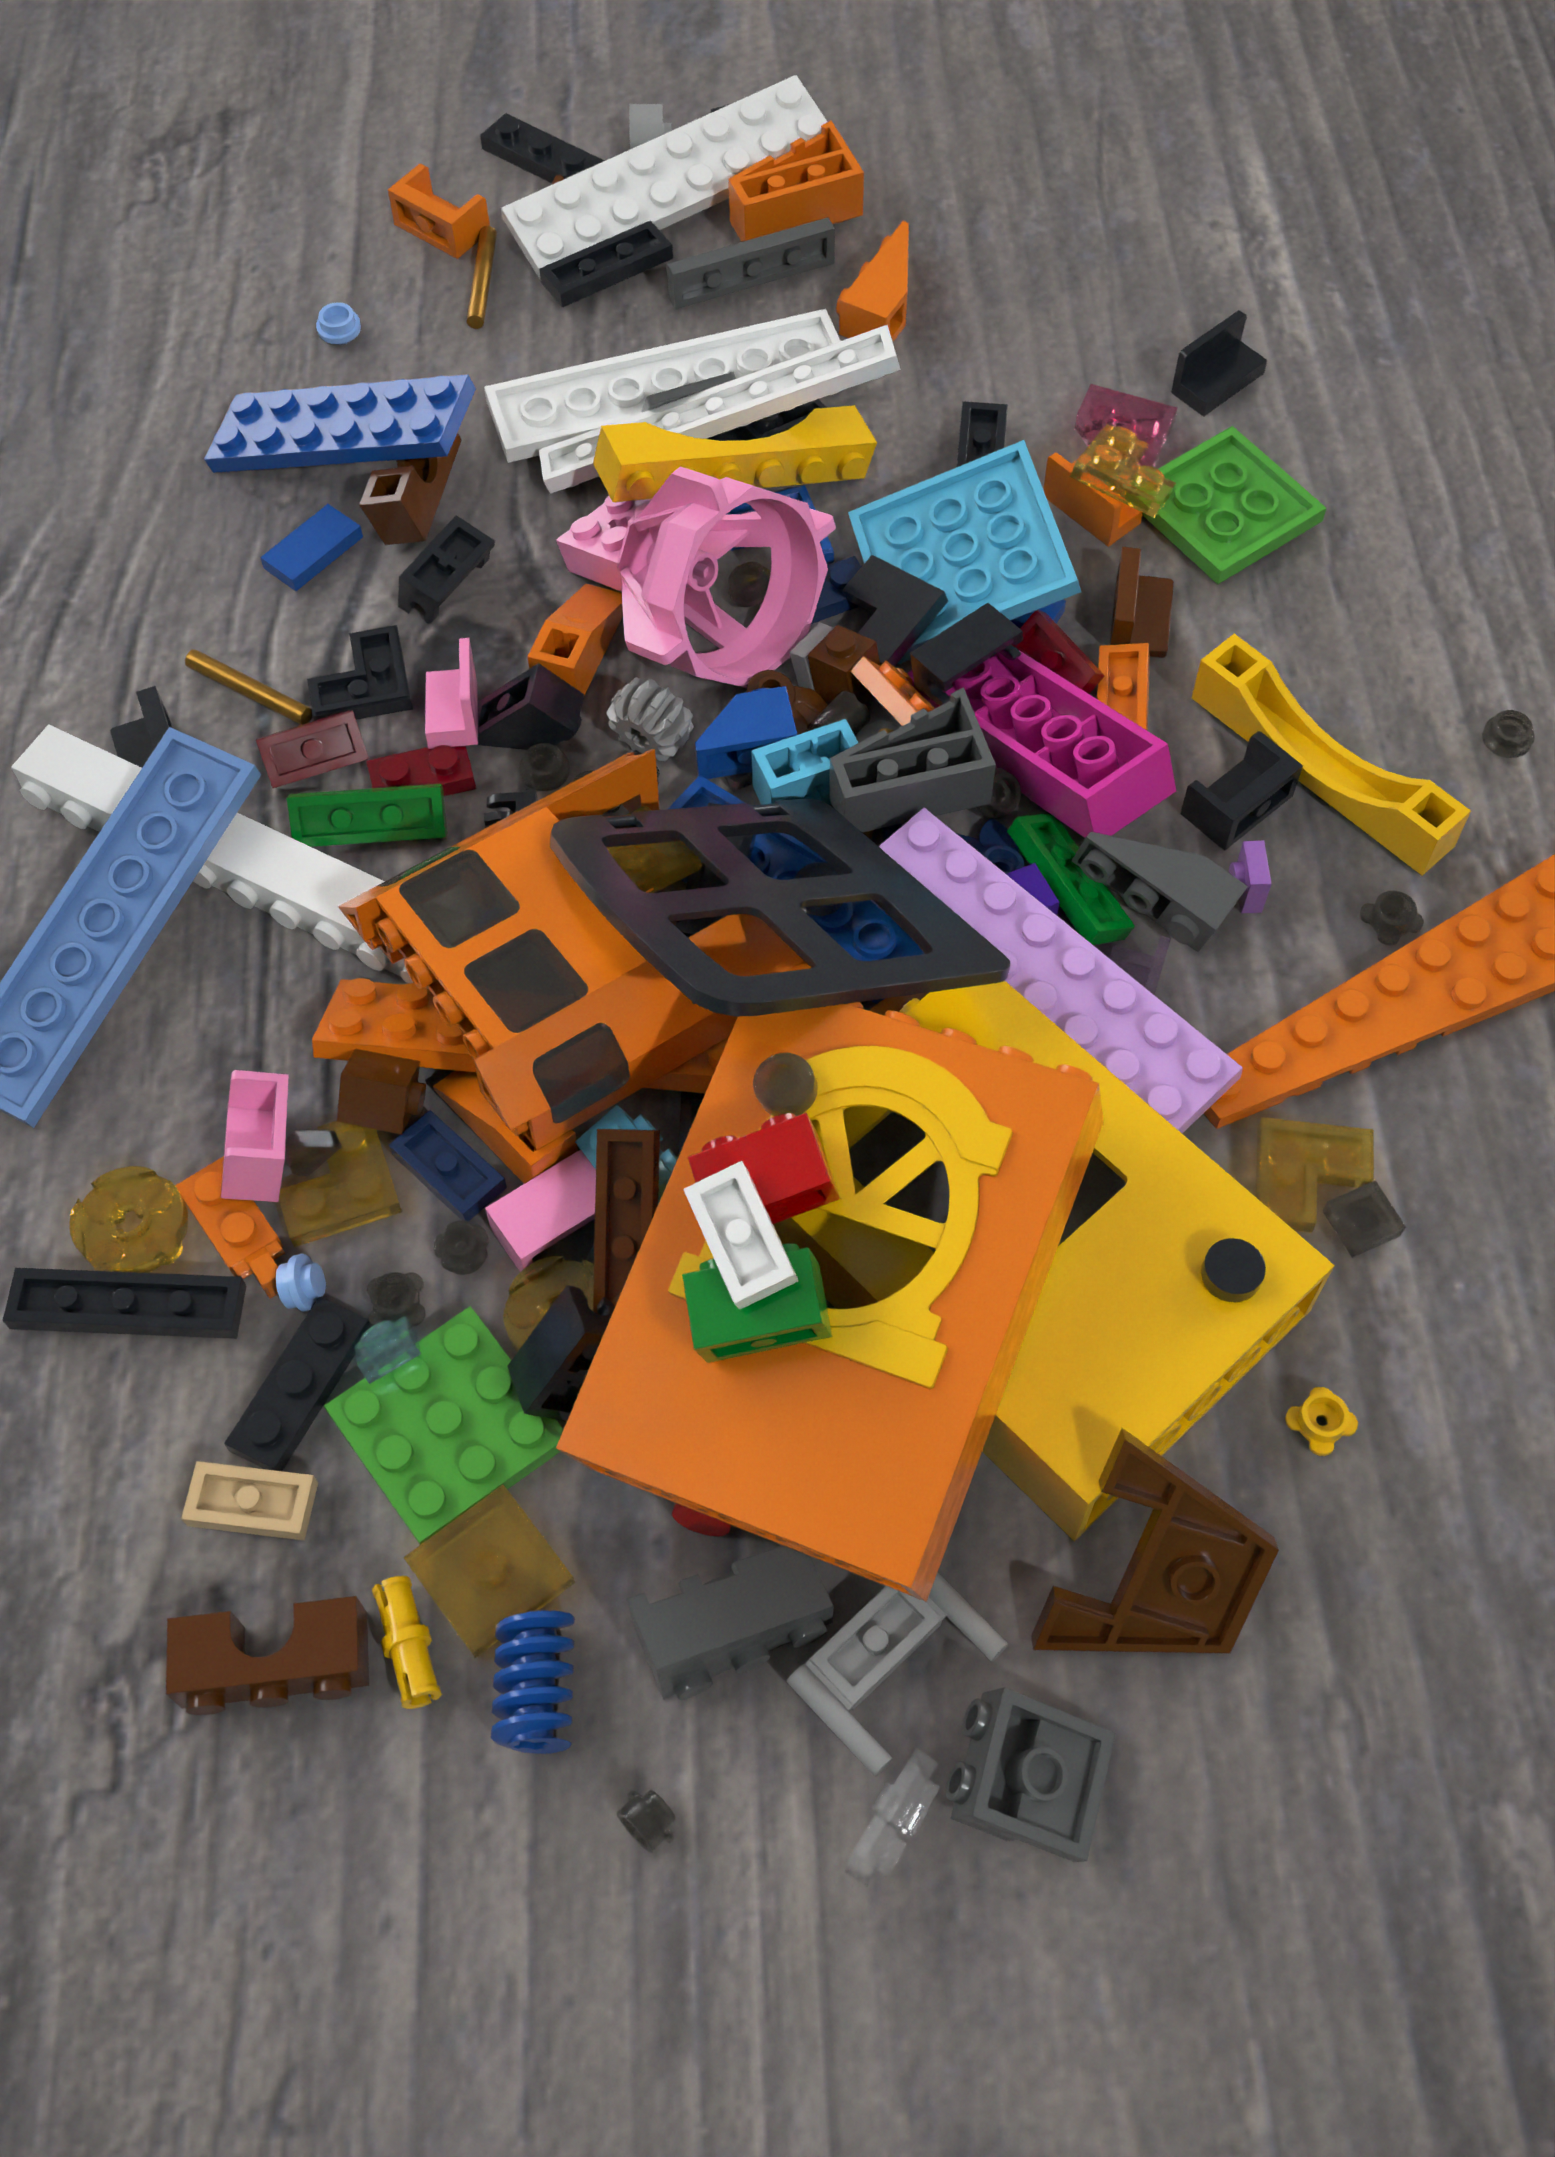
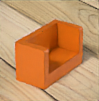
(433, 218)

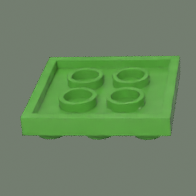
(1232, 505)
(444, 1427)

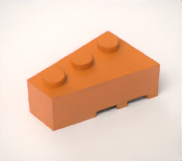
(798, 188)

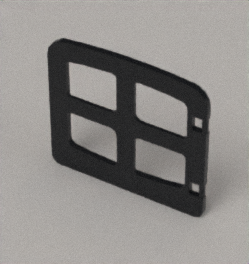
(953, 949)

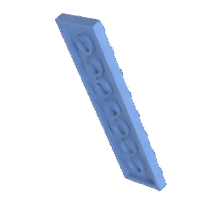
(112, 914)

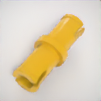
(406, 1642)

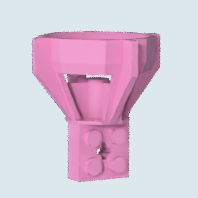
(666, 560)

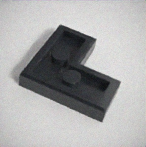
(899, 605)
(376, 684)

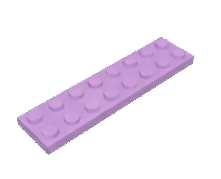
(1069, 977)

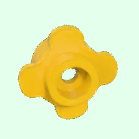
(1326, 1405)

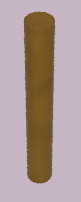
(481, 277)
(248, 687)

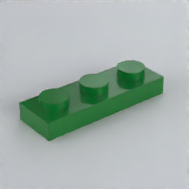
(368, 815)
(1085, 902)

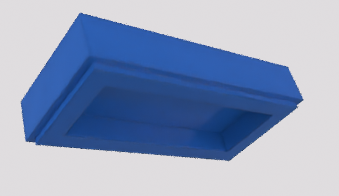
(311, 547)

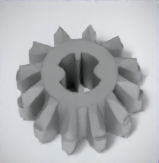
(650, 718)

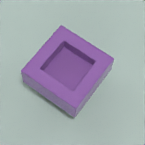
(1254, 872)

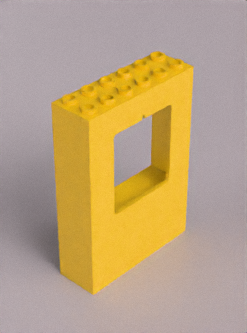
(1124, 1311)

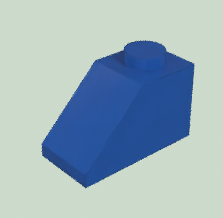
(744, 725)

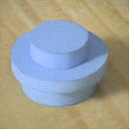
(338, 324)
(300, 1282)

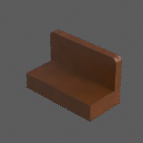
(1141, 606)

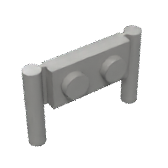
(872, 1648)

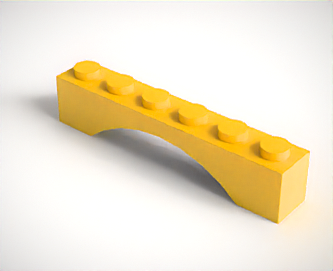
(821, 448)
(1399, 812)

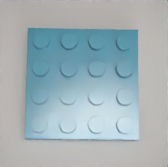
(976, 536)

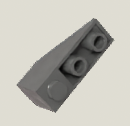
(1169, 885)

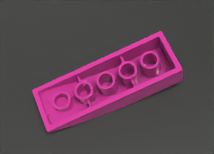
(1066, 745)

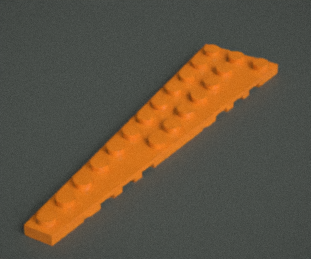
(1439, 983)

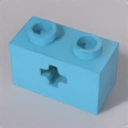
(799, 764)

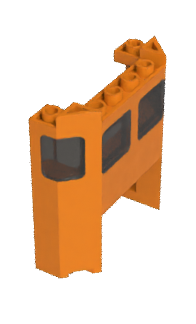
(538, 976)

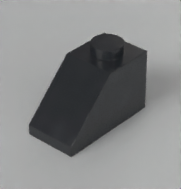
(530, 711)

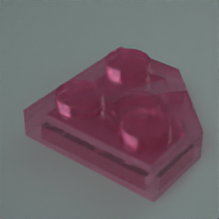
(1144, 417)

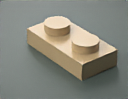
(250, 1500)

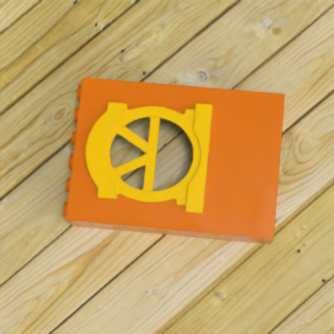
(876, 1432)

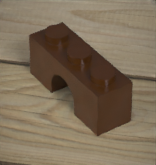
(406, 498)
(321, 1657)

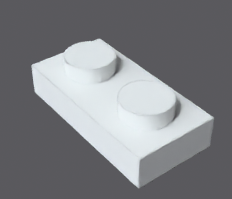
(740, 1235)

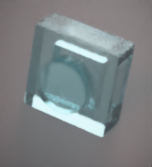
(386, 1348)

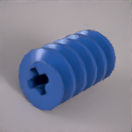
(529, 1681)

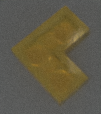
(1113, 469)
(1300, 1155)
(349, 1196)

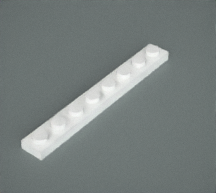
(739, 401)

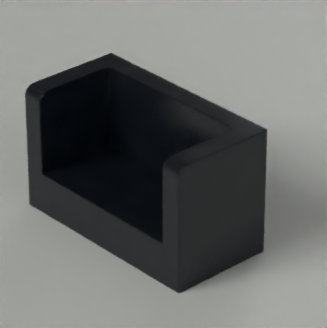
(1244, 793)

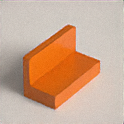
(1090, 508)

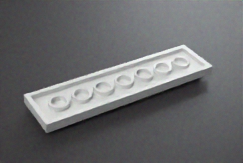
(664, 176)
(586, 396)

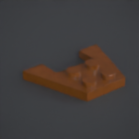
(1186, 1579)

